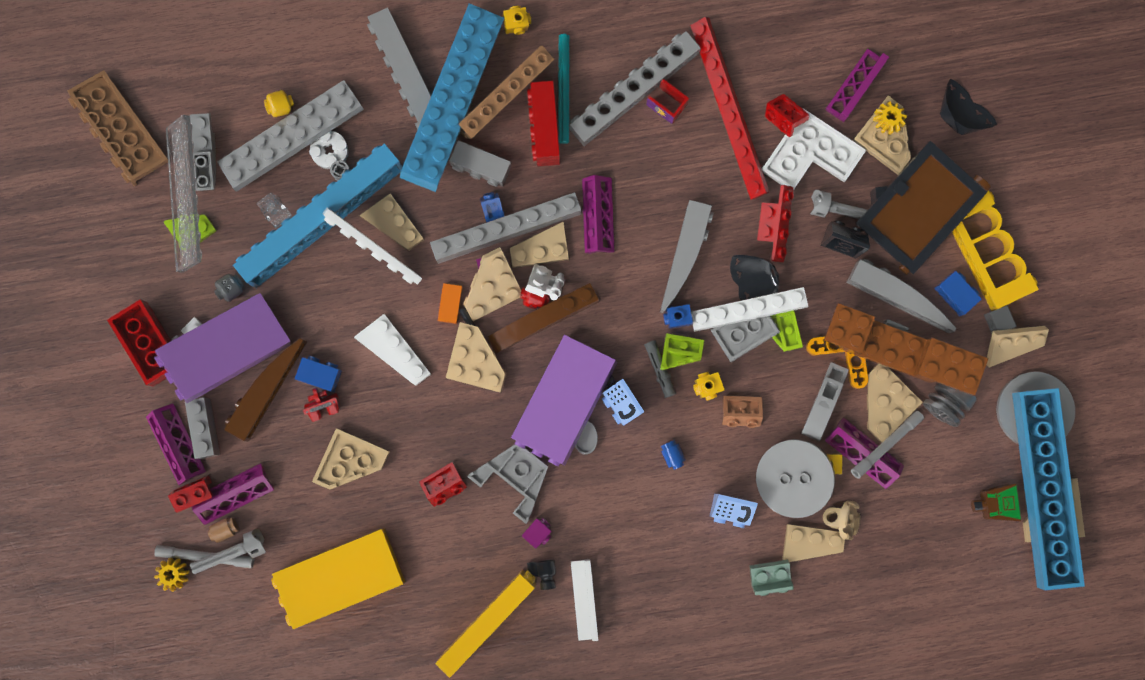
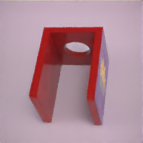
(676, 95)

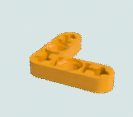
(862, 374)

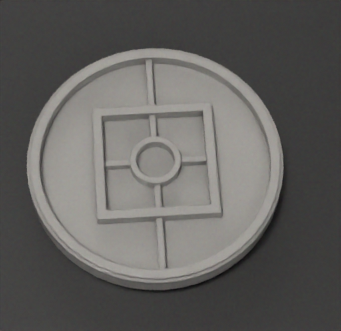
(1031, 382)
(795, 478)

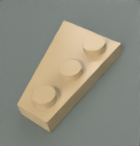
(392, 221)
(542, 248)
(1015, 342)
(810, 542)

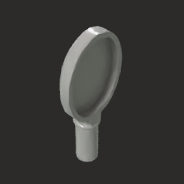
(588, 439)

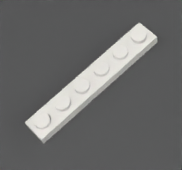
(364, 242)
(749, 309)

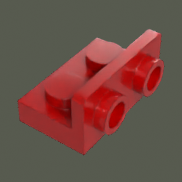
(785, 114)
(442, 484)
(190, 494)

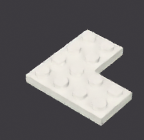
(811, 143)

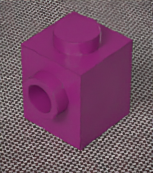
(538, 533)

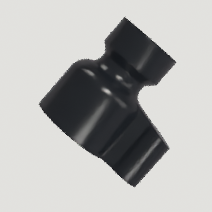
(545, 570)

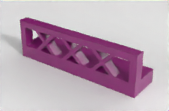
(858, 93)
(594, 214)
(856, 439)
(169, 446)
(229, 491)

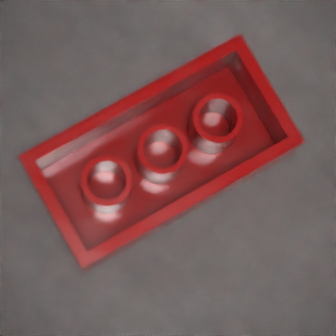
(543, 117)
(140, 337)

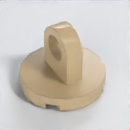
(847, 521)

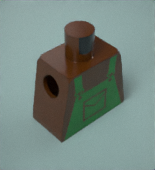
(998, 503)

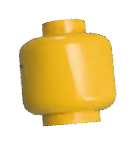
(278, 103)

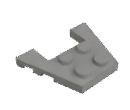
(519, 470)

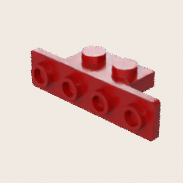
(775, 223)

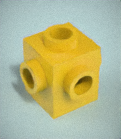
(516, 20)
(715, 385)

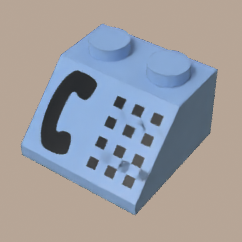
(622, 403)
(732, 509)

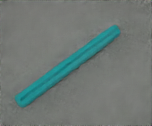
(563, 89)

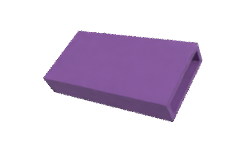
(222, 348)
(564, 401)

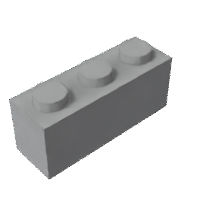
(480, 164)
(202, 428)

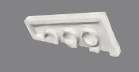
(390, 346)

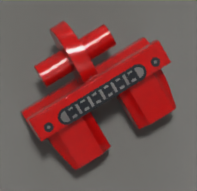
(313, 408)

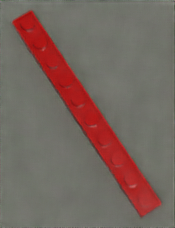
(730, 108)

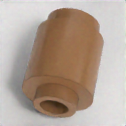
(223, 530)

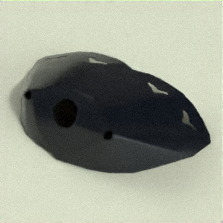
(961, 113)
(755, 276)

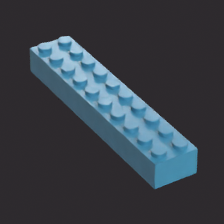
(451, 98)
(309, 223)
(1048, 489)

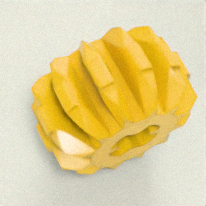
(892, 124)
(165, 577)

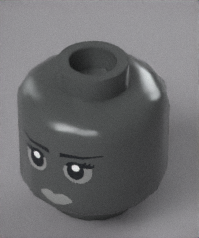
(228, 287)

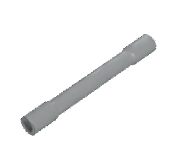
(865, 464)
(172, 552)

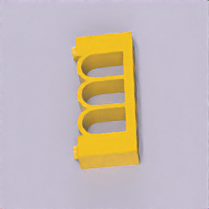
(1021, 285)

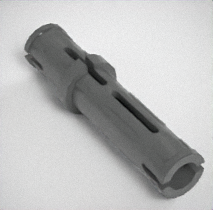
(662, 375)

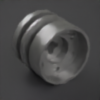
(948, 404)

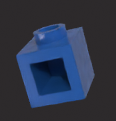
(678, 316)

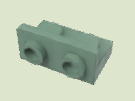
(771, 577)

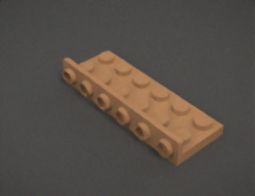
(505, 92)
(116, 127)

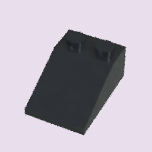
(845, 240)

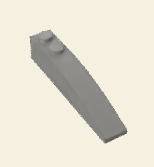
(688, 247)
(897, 293)

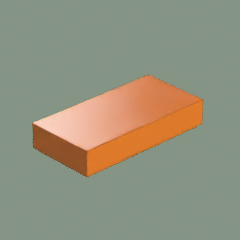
(449, 303)

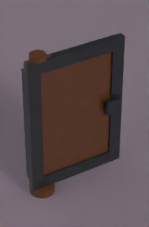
(922, 207)

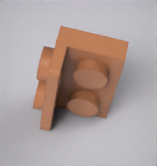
(742, 411)

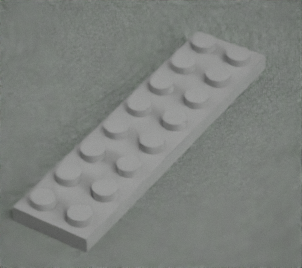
(290, 135)

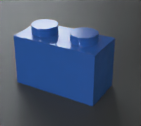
(958, 293)
(318, 374)

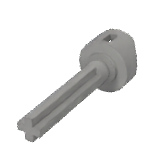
(823, 204)
(250, 545)

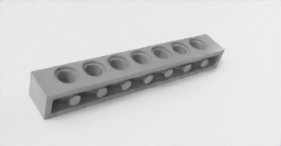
(586, 133)

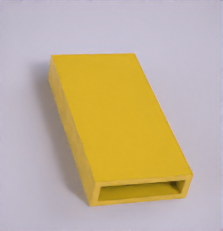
(337, 578)
(486, 623)

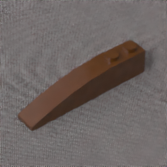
(544, 318)
(261, 393)

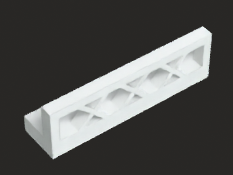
(584, 600)

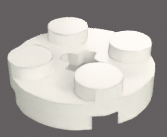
(318, 151)

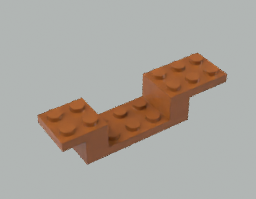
(905, 352)

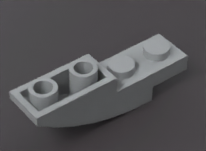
(204, 151)
(825, 401)

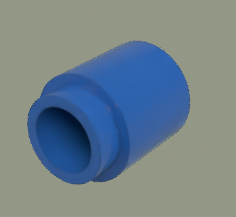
(673, 454)

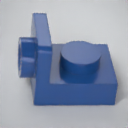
(491, 206)

